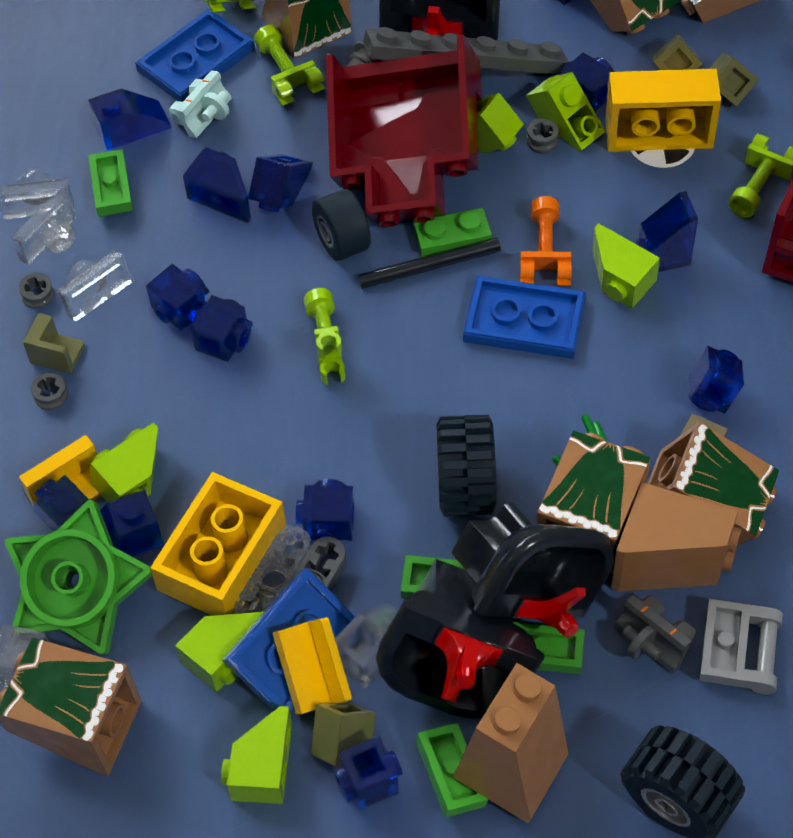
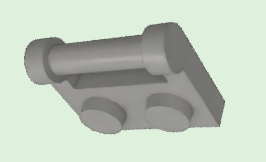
(726, 645)

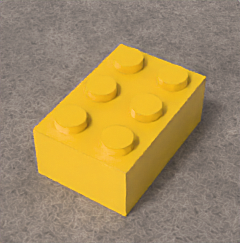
(662, 109)
(218, 545)

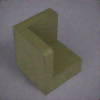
(676, 55)
(733, 78)
(49, 348)
(340, 728)

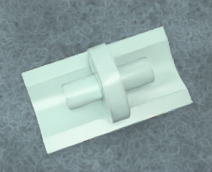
(205, 102)

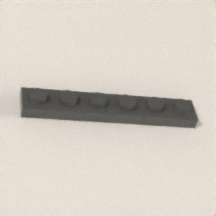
(492, 53)

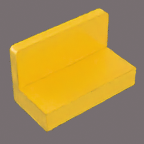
(71, 461)
(312, 665)

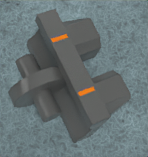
(652, 634)

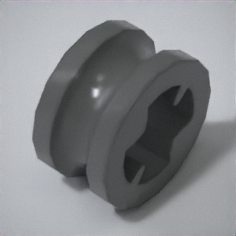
(537, 142)
(36, 280)
(45, 381)

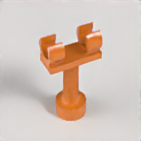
(545, 212)

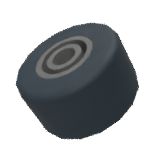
(341, 224)

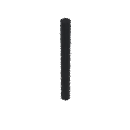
(429, 263)

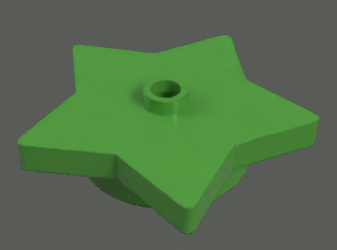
(46, 572)

